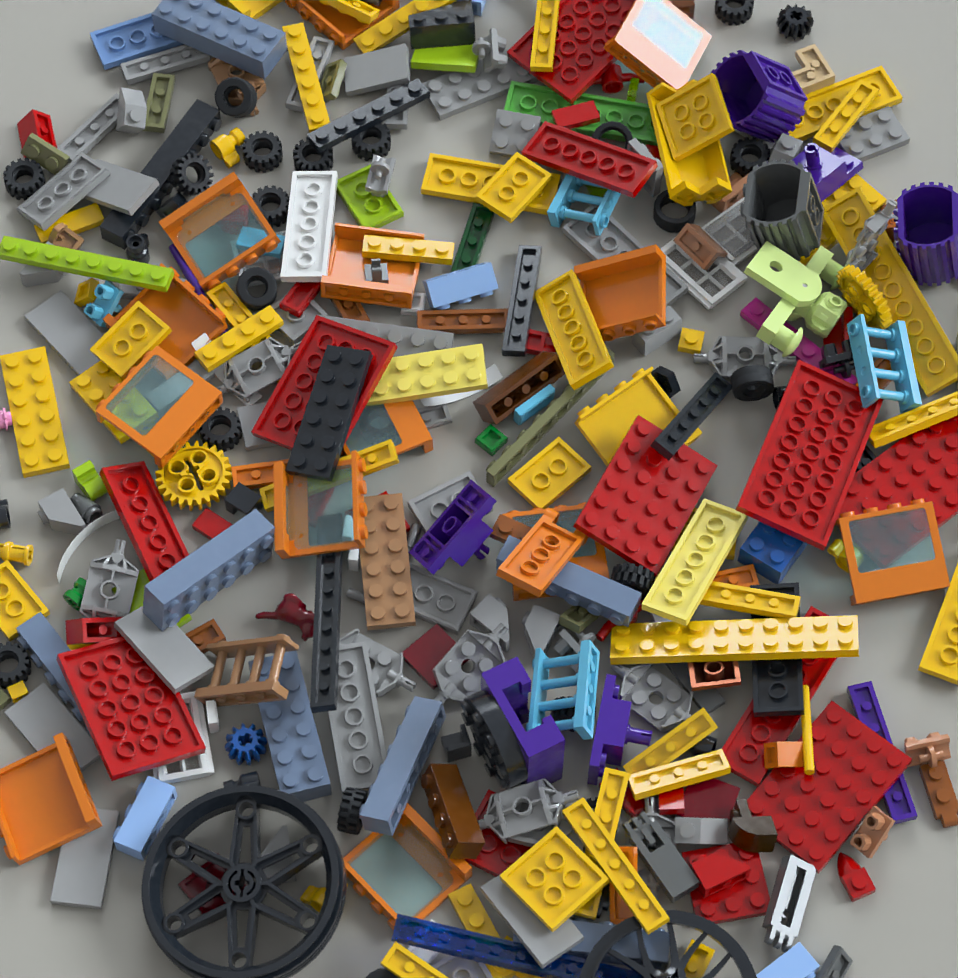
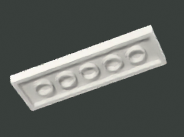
(309, 226)

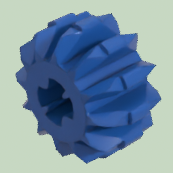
(250, 750)

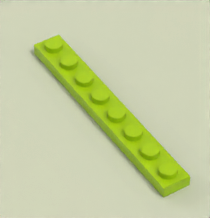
(86, 264)

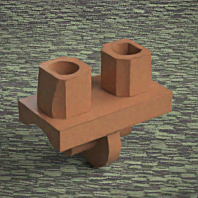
(928, 750)
(872, 832)

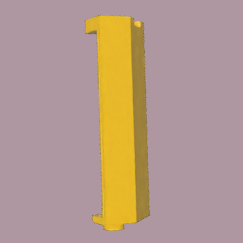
(696, 177)

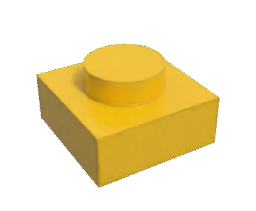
(85, 292)
(691, 341)

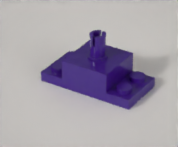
(828, 168)
(457, 531)
(613, 731)

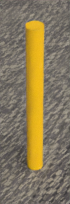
(807, 734)

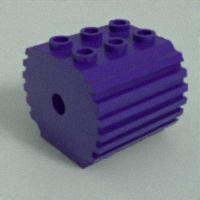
(760, 95)
(928, 232)

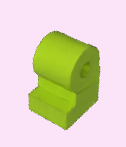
(89, 481)

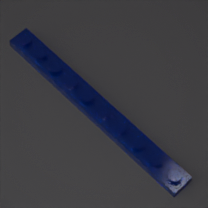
(492, 950)

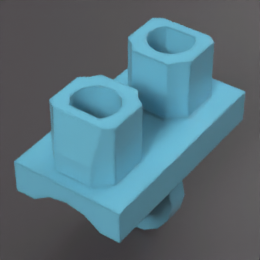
(106, 302)

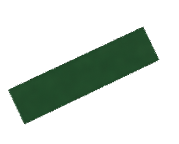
(473, 237)

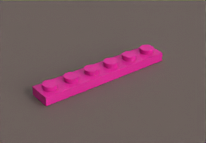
(757, 313)

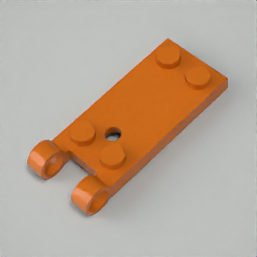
(536, 562)

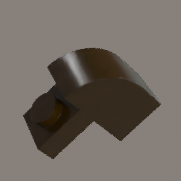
(749, 832)

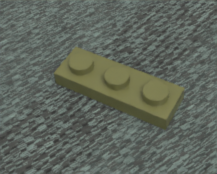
(159, 102)

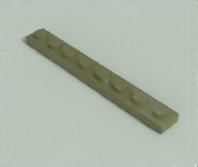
(540, 426)

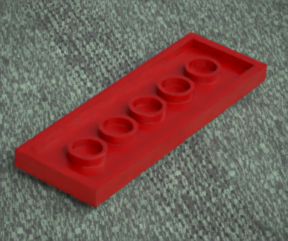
(589, 159)
(144, 517)

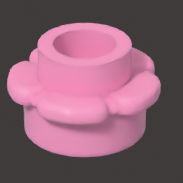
(5, 419)

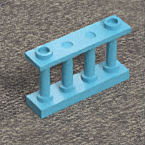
(569, 193)
(900, 358)
(583, 700)

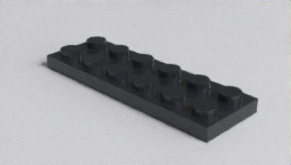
(329, 413)
(778, 681)

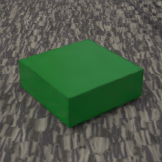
(491, 440)

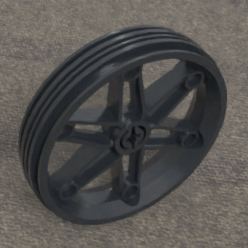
(239, 799)

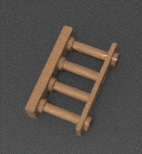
(252, 690)

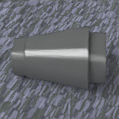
(86, 508)

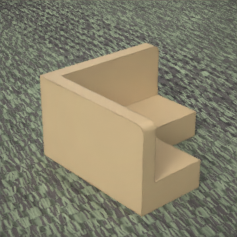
(815, 70)

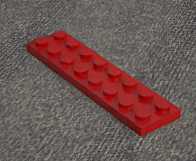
(746, 743)

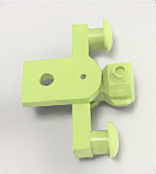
(800, 294)

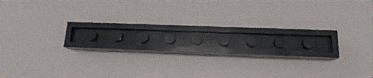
(326, 632)

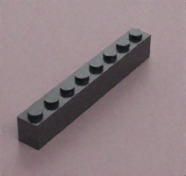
(186, 138)

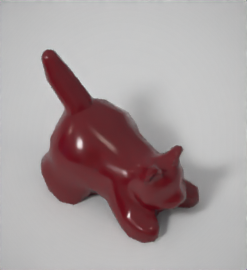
(294, 612)

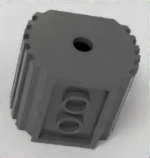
(783, 208)

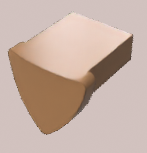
(64, 237)

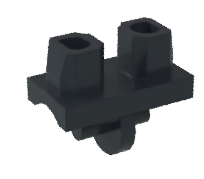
(831, 357)

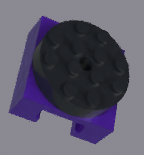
(496, 725)

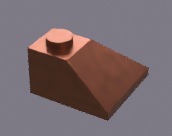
(714, 674)

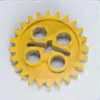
(864, 297)
(213, 467)

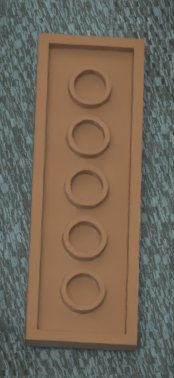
(386, 565)

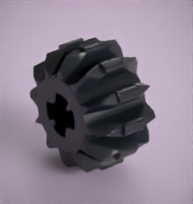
(795, 22)

